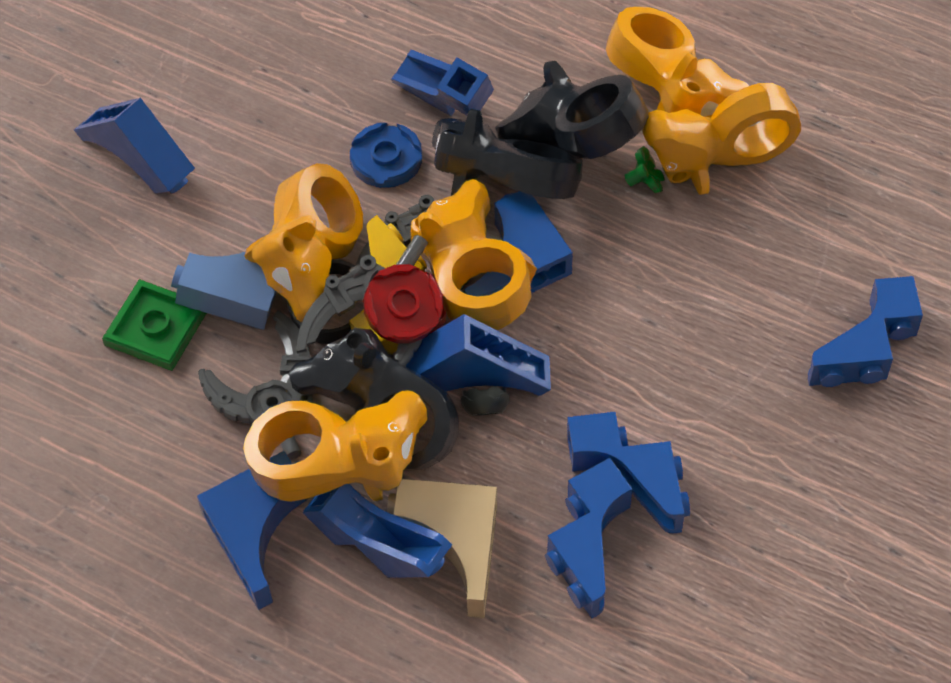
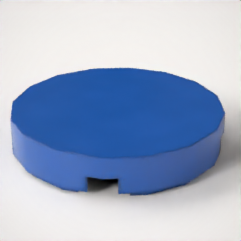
(385, 155)

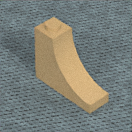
(465, 518)

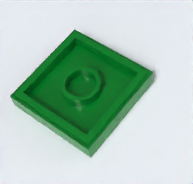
(153, 326)

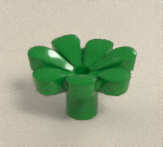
(645, 171)

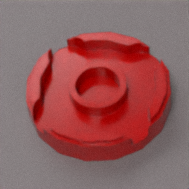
(403, 304)

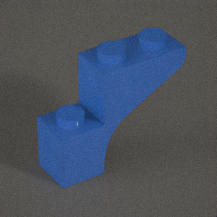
(443, 84)
(865, 350)
(646, 467)
(388, 541)
(578, 548)

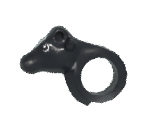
(578, 119)
(531, 167)
(365, 375)

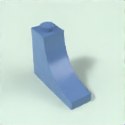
(225, 288)

